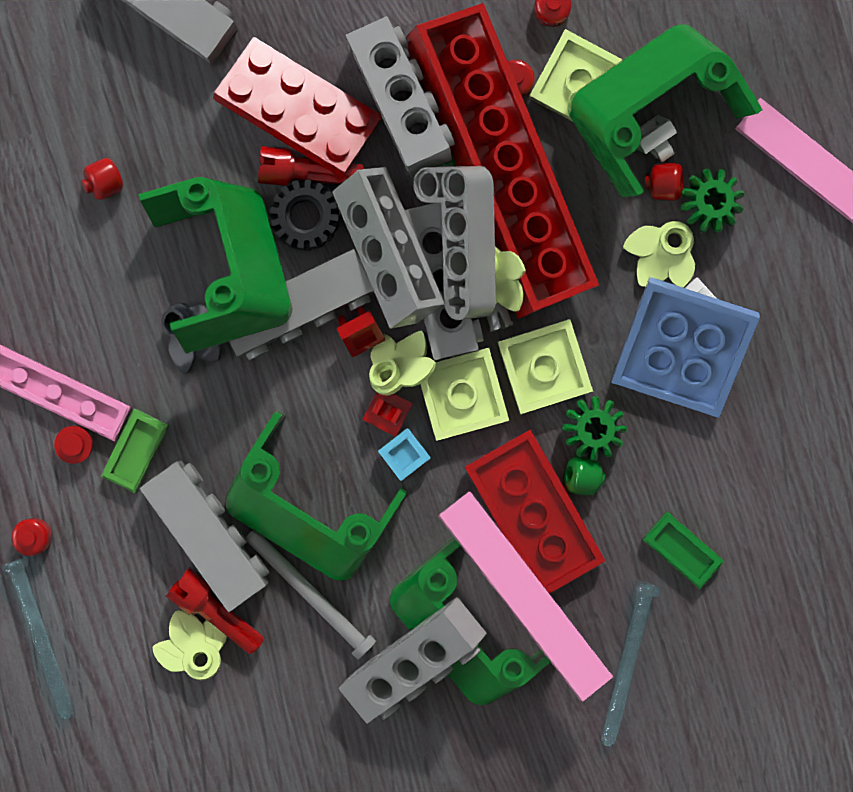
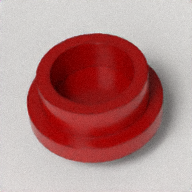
(73, 444)

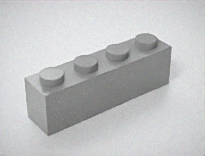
(191, 22)
(314, 299)
(205, 535)

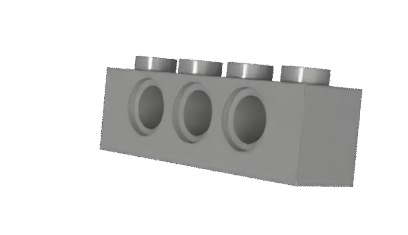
(369, 48)
(388, 247)
(442, 340)
(450, 626)

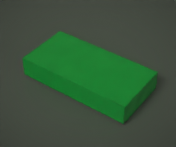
(683, 550)

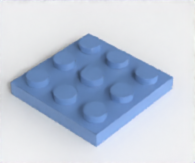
(685, 347)

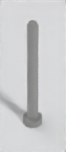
(311, 595)

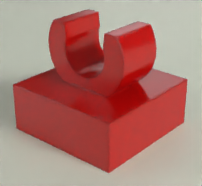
(360, 332)
(387, 412)

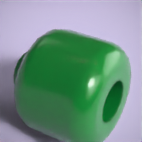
(583, 476)

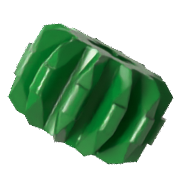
(706, 212)
(603, 418)

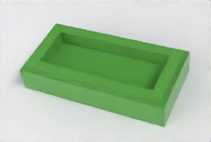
(135, 450)

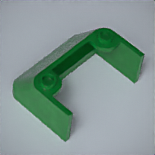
(607, 103)
(256, 292)
(330, 552)
(480, 678)

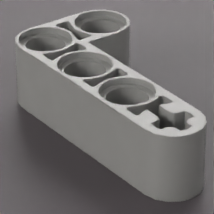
(466, 235)

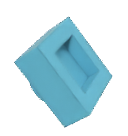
(404, 454)

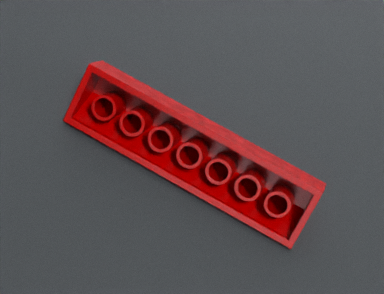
(494, 130)

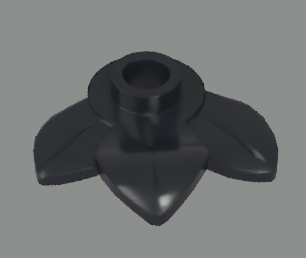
(185, 361)

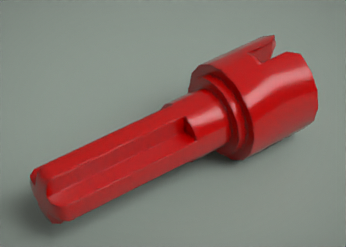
(281, 167)
(195, 595)

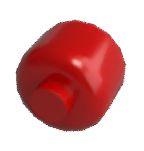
(552, 12)
(523, 75)
(102, 179)
(665, 181)
(31, 536)

